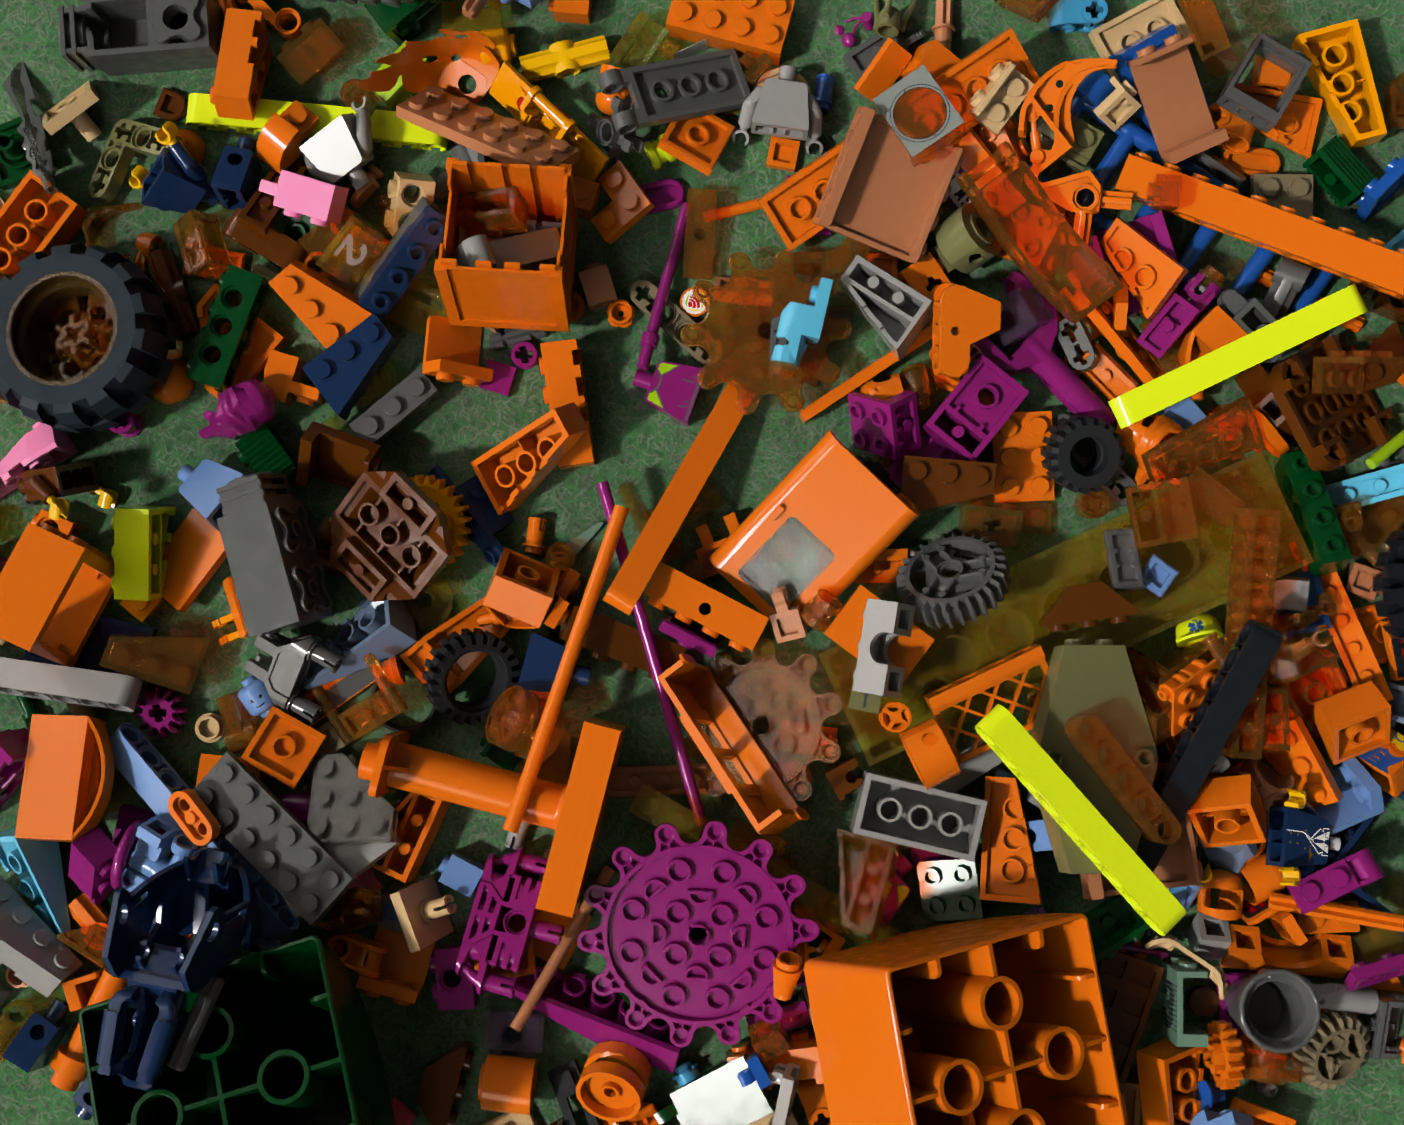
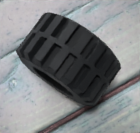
(1105, 460)

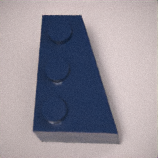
(351, 363)

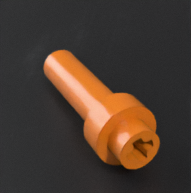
(69, 1058)

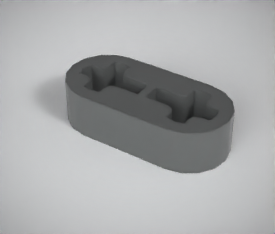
(1071, 347)

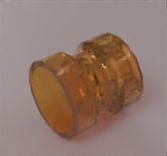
(1097, 502)
(821, 610)

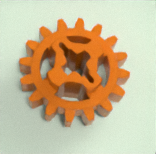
(1224, 1055)

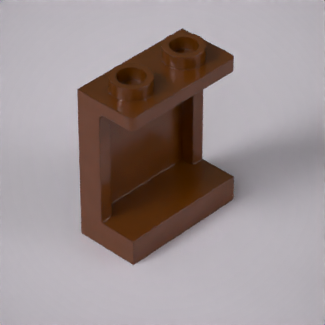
(335, 456)

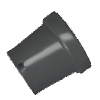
(1274, 1009)

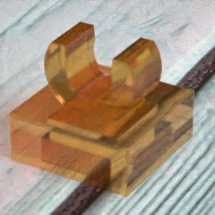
(755, 67)

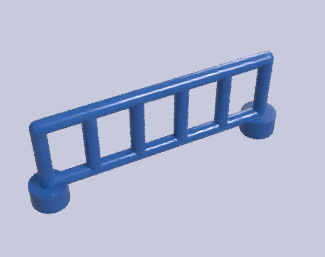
(1087, 97)

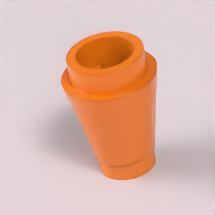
(786, 973)

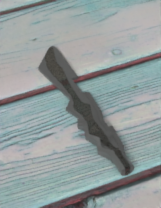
(31, 129)

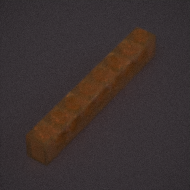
(1251, 597)

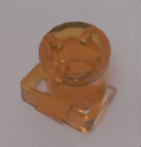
(1268, 1066)

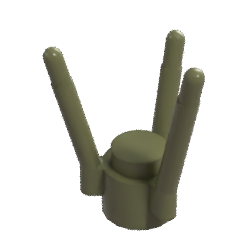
(888, 20)

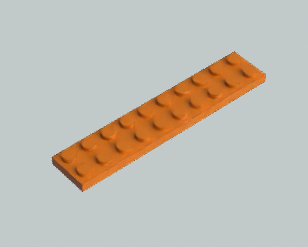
(796, 199)

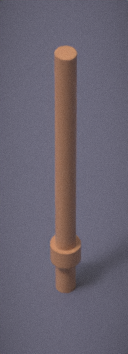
(557, 956)

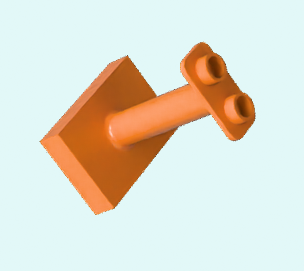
(568, 809)

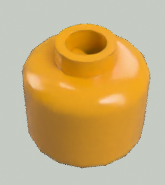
(504, 43)

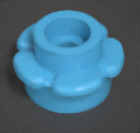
(685, 1072)

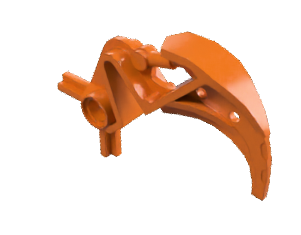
(1065, 190)

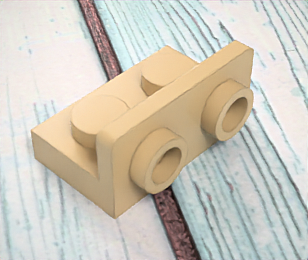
(1000, 97)

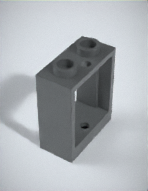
(1250, 108)

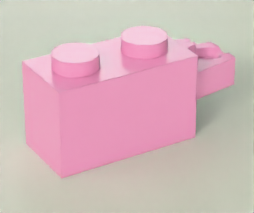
(307, 196)

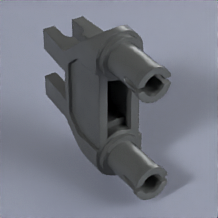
(289, 668)

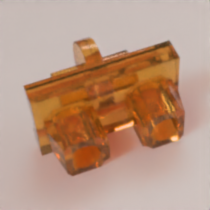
(1351, 523)

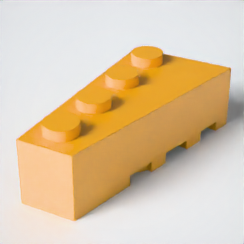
(1344, 81)

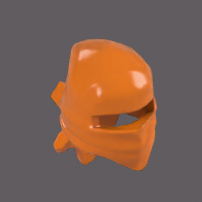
(1144, 436)

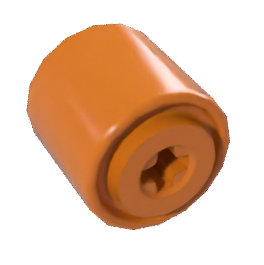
(508, 1084)

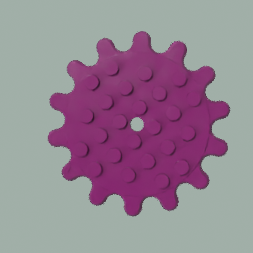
(687, 888)

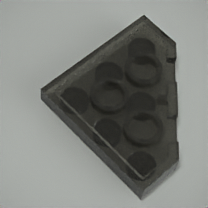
(341, 806)

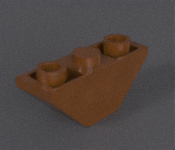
(1254, 387)
(1086, 605)
(443, 1084)

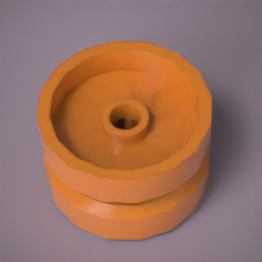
(614, 1081)

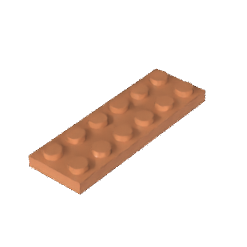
(484, 130)

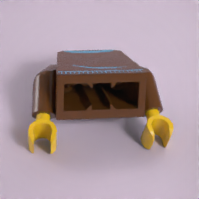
(61, 481)

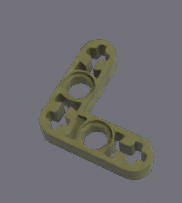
(106, 187)

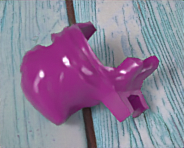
(240, 410)

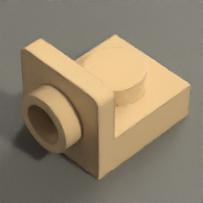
(1118, 105)

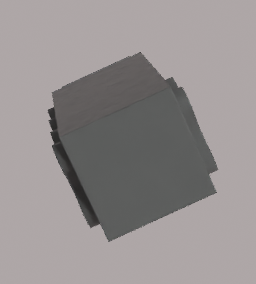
(140, 35)
(271, 555)

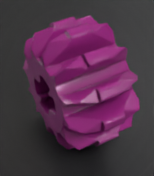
(162, 724)

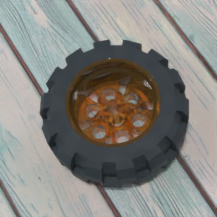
(130, 345)

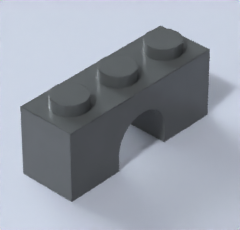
(401, 402)

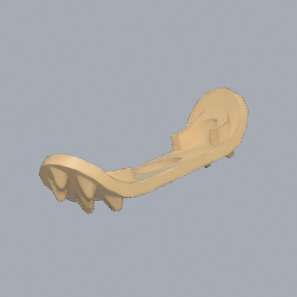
(1170, 943)

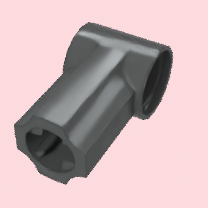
(1286, 283)

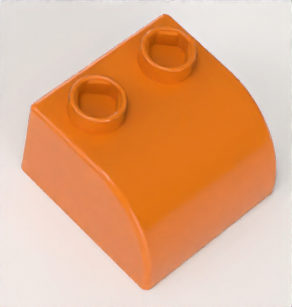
(965, 1022)

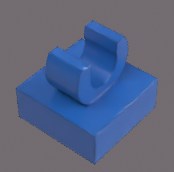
(756, 1071)

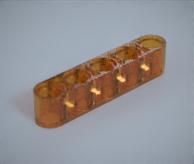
(1136, 784)

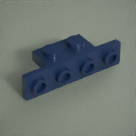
(484, 521)

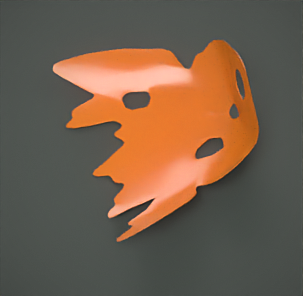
(442, 71)

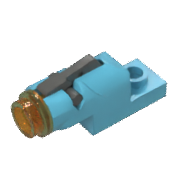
(794, 327)

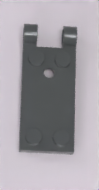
(691, 87)

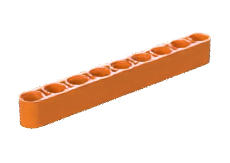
(675, 503)

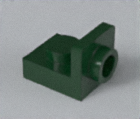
(503, 758)

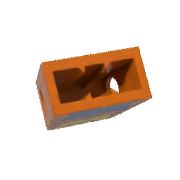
(1387, 764)

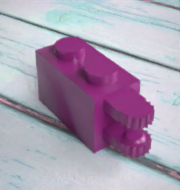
(91, 864)

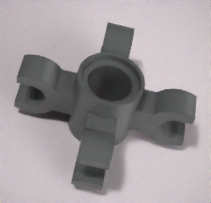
(607, 135)

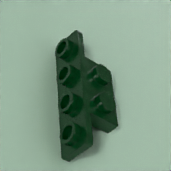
(1113, 926)

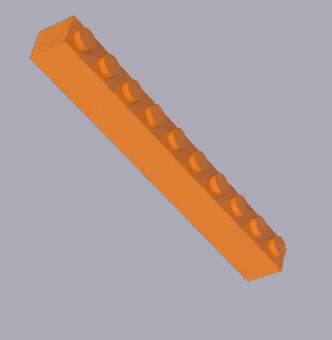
(1272, 227)

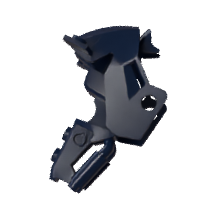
(157, 970)

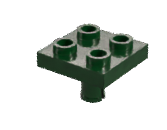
(12, 155)

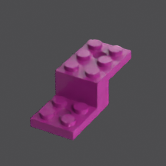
(963, 424)

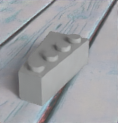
(32, 946)

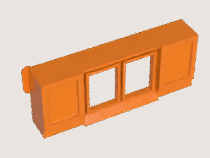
(704, 702)

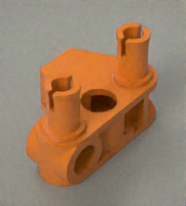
(975, 319)

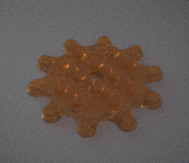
(732, 336)
(790, 707)

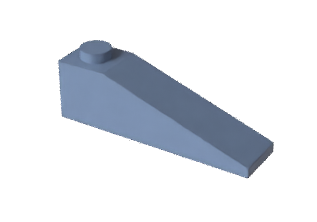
(377, 628)

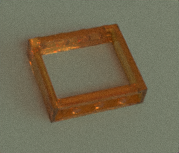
(1209, 36)

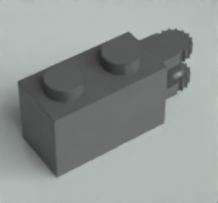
(1246, 313)

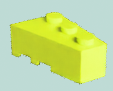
(139, 551)

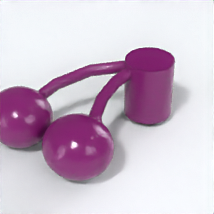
(849, 39)

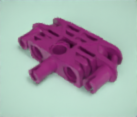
(487, 918)

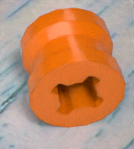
(394, 670)
(899, 719)

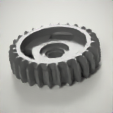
(952, 600)

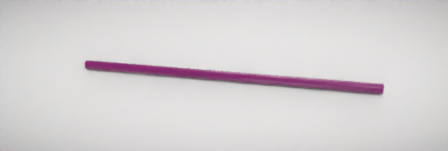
(656, 669)

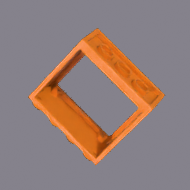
(53, 593)

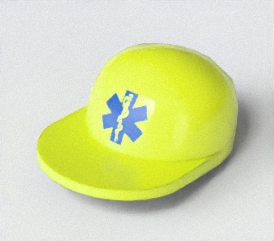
(1196, 630)

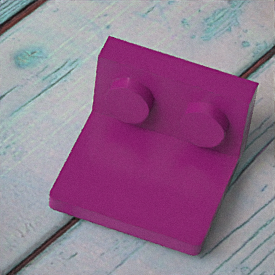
(886, 426)

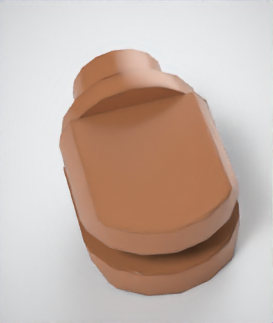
(358, 198)

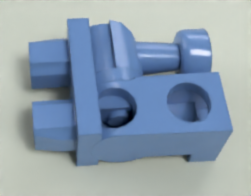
(154, 849)

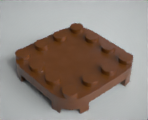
(1327, 426)

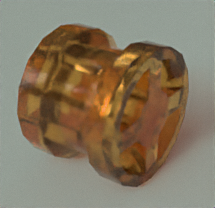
(350, 88)

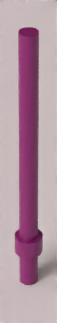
(650, 337)

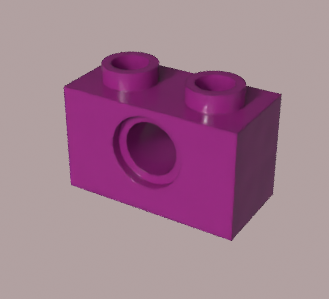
(448, 994)

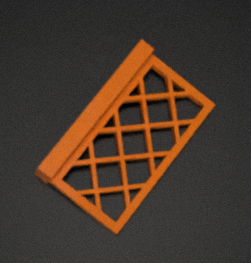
(978, 682)

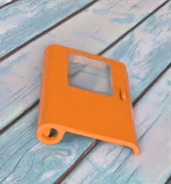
(824, 538)

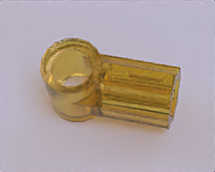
(10, 1029)

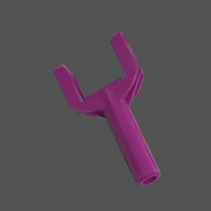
(1038, 357)

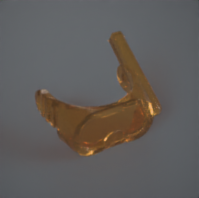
(97, 216)

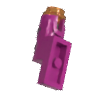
(1182, 311)

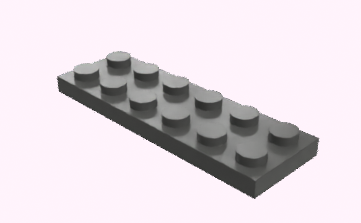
(274, 839)

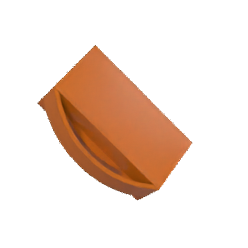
(63, 778)

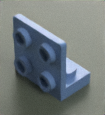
(1360, 801)

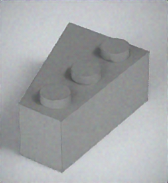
(887, 304)

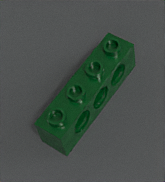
(232, 345)
(1313, 513)

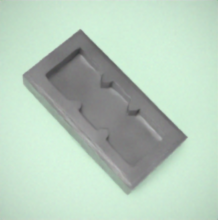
(1123, 560)

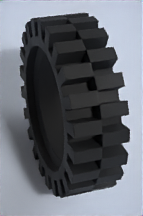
(444, 659)

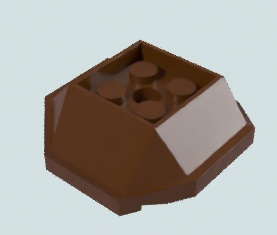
(366, 540)

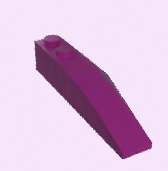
(599, 1018)

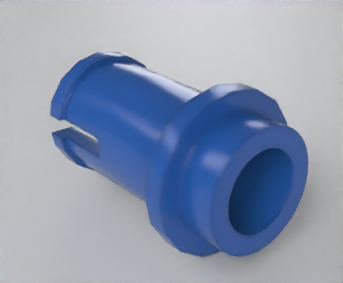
(824, 92)

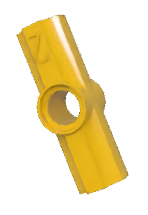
(565, 58)

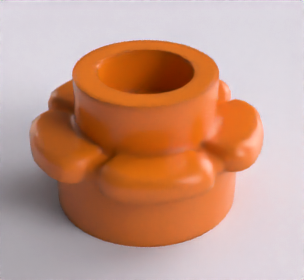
(617, 306)

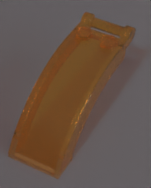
(1039, 236)

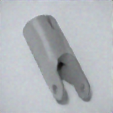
(1340, 999)

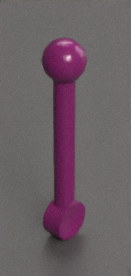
(1160, 953)

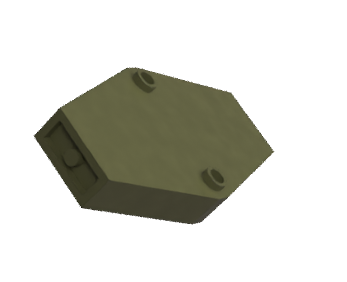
(1100, 684)

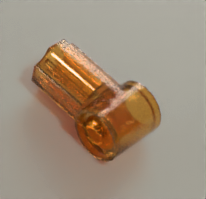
(237, 723)

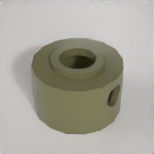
(966, 235)

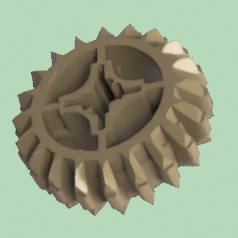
(1333, 1051)

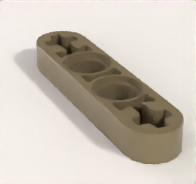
(672, 327)

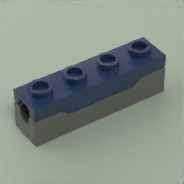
(402, 258)

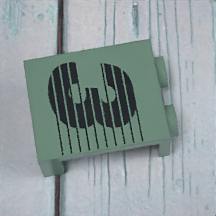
(1173, 1028)

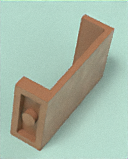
(1174, 100)

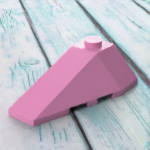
(35, 450)

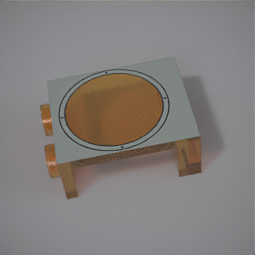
(920, 115)

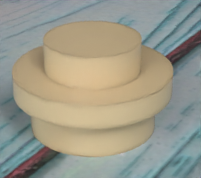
(209, 727)

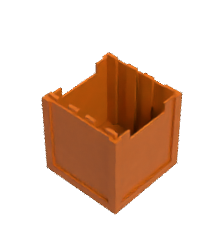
(511, 296)

